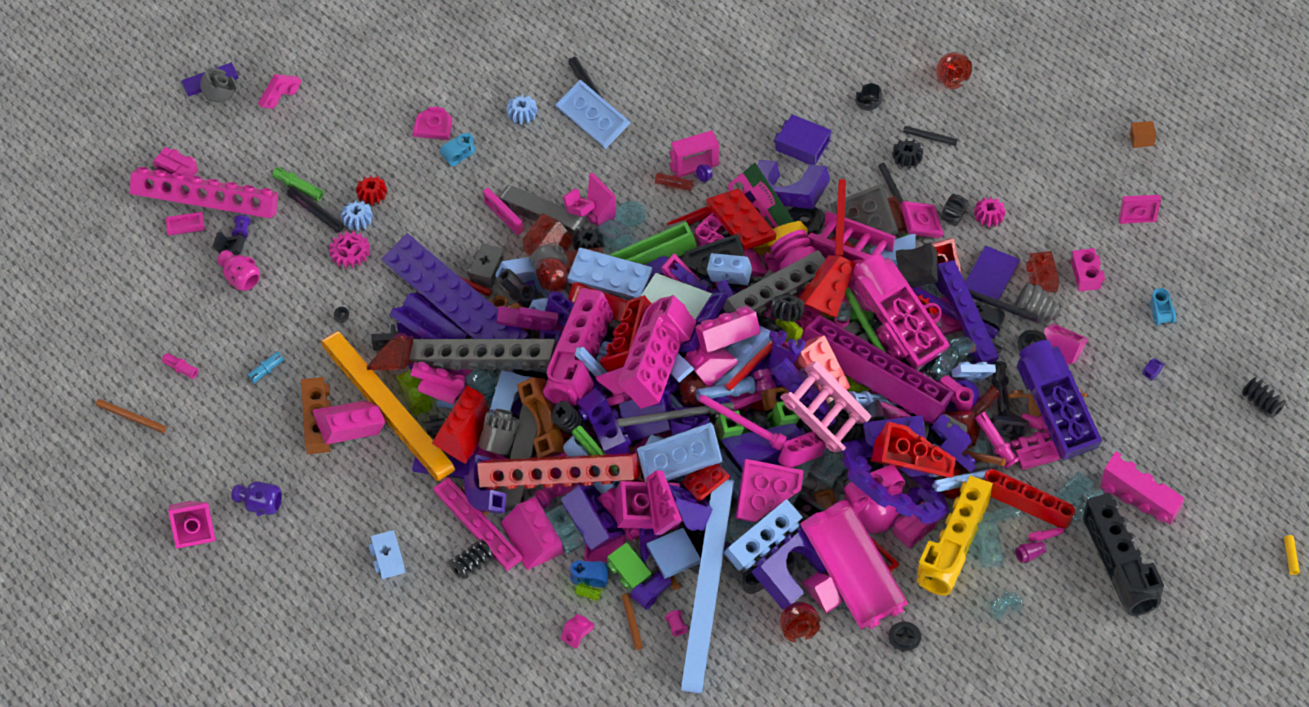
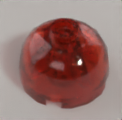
(953, 66)
(552, 274)
(688, 387)
(799, 621)

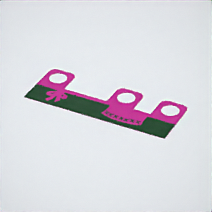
(766, 198)

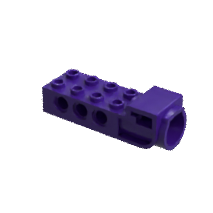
(1058, 399)

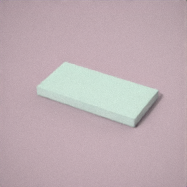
(691, 297)

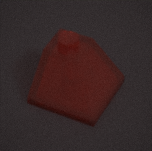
(394, 354)

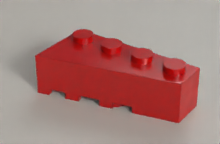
(624, 334)

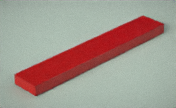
(839, 238)

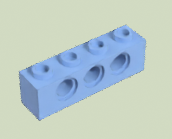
(737, 551)

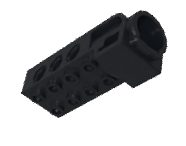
(1130, 577)

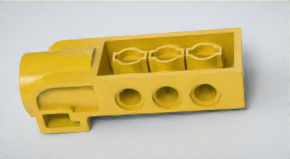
(946, 558)

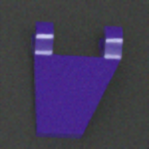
(779, 353)

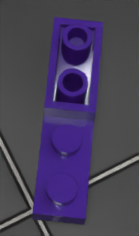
(792, 380)

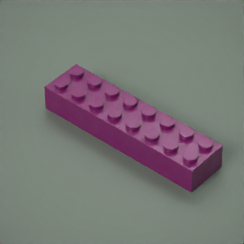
(882, 371)

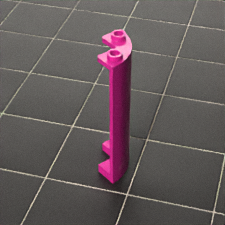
(854, 564)

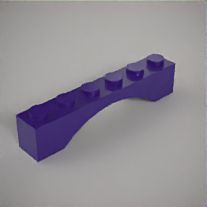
(953, 287)

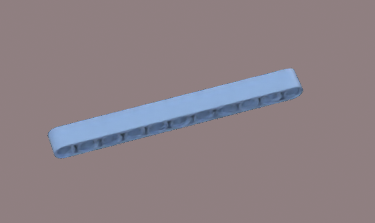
(707, 589)

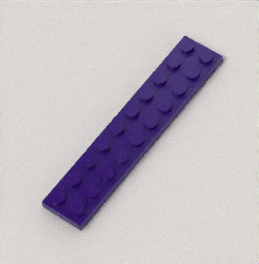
(447, 291)

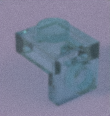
(1006, 600)

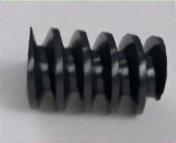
(1263, 398)
(567, 417)
(471, 558)

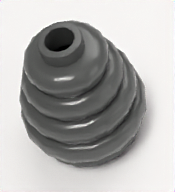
(1037, 301)

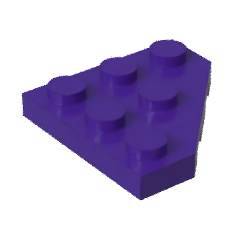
(873, 429)

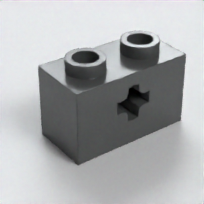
(486, 265)

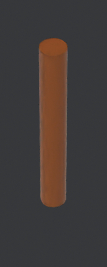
(986, 458)
(632, 621)

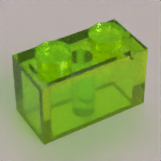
(416, 401)

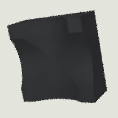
(918, 265)

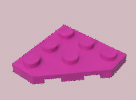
(765, 488)

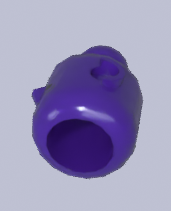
(258, 497)

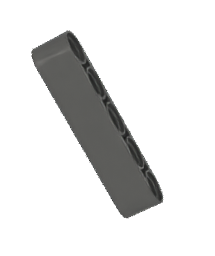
(533, 206)

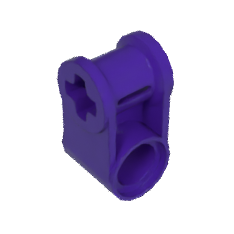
(559, 304)

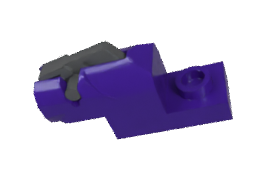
(955, 439)

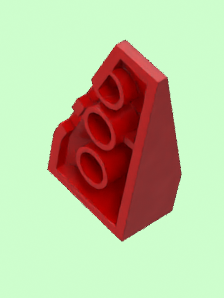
(907, 450)

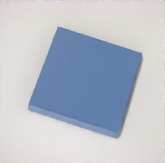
(673, 553)

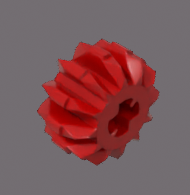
(371, 190)

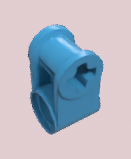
(457, 150)
(1162, 310)

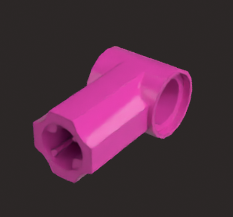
(959, 392)

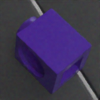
(593, 406)

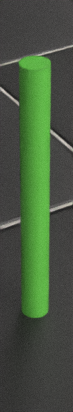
(863, 319)

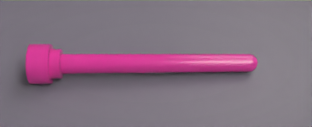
(775, 439)

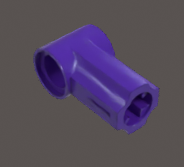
(647, 593)

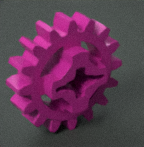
(349, 249)

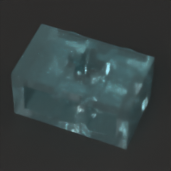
(565, 529)

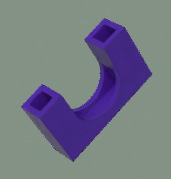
(801, 194)
(773, 570)

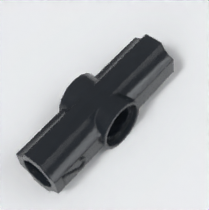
(517, 288)

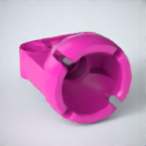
(873, 516)

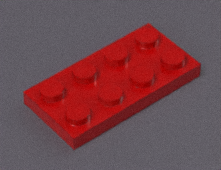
(741, 218)

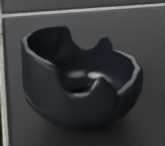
(869, 97)

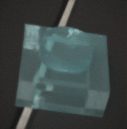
(963, 345)

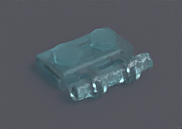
(1075, 490)

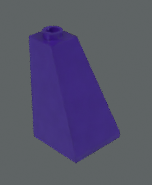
(757, 448)

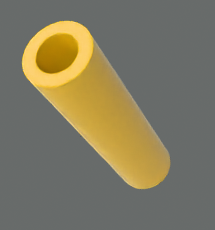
(1291, 555)

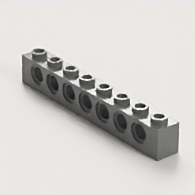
(484, 353)

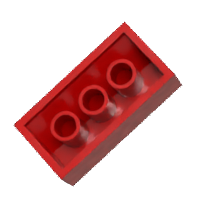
(463, 425)

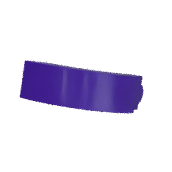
(478, 496)

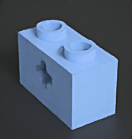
(729, 267)
(392, 563)

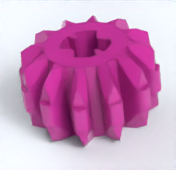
(989, 212)

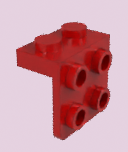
(705, 480)

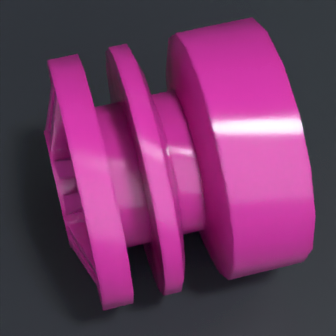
(792, 248)

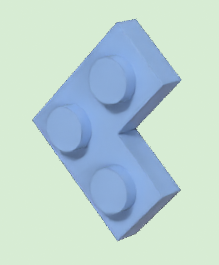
(973, 372)

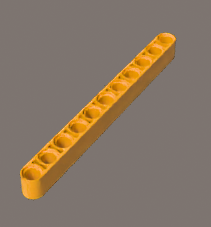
(392, 410)

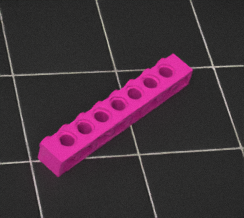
(140, 186)

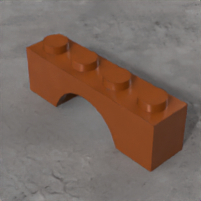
(549, 437)

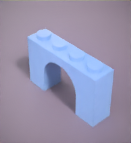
(526, 272)
(507, 390)

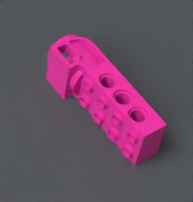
(894, 302)
(585, 328)
(654, 350)

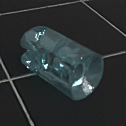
(945, 364)

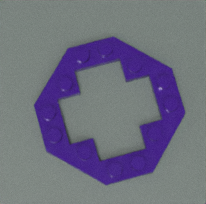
(929, 512)

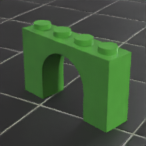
(778, 416)

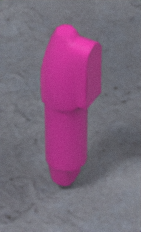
(1040, 536)

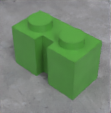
(628, 566)

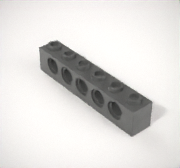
(781, 280)

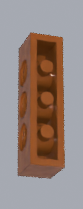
(312, 389)

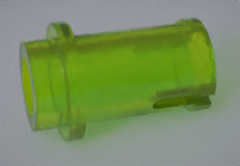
(588, 591)

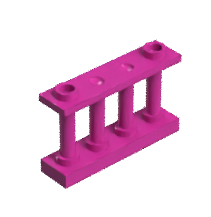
(852, 229)

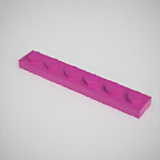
(477, 523)

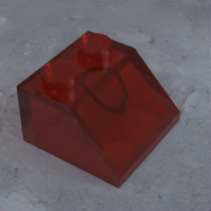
(546, 231)

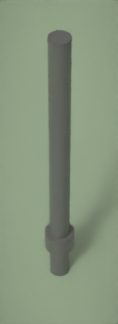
(670, 415)

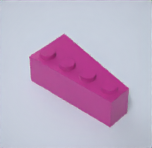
(1140, 489)

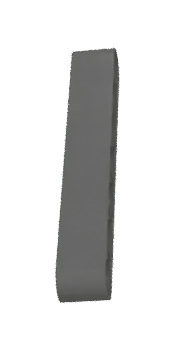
(522, 448)

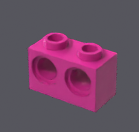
(1084, 270)

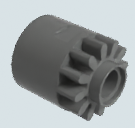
(498, 431)

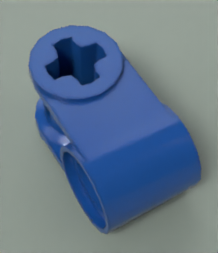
(592, 573)

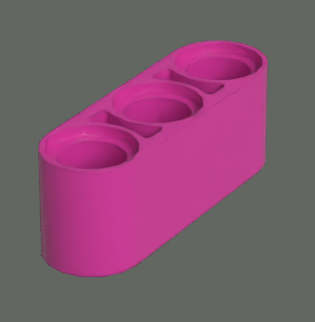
(801, 450)

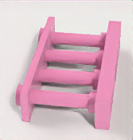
(842, 398)

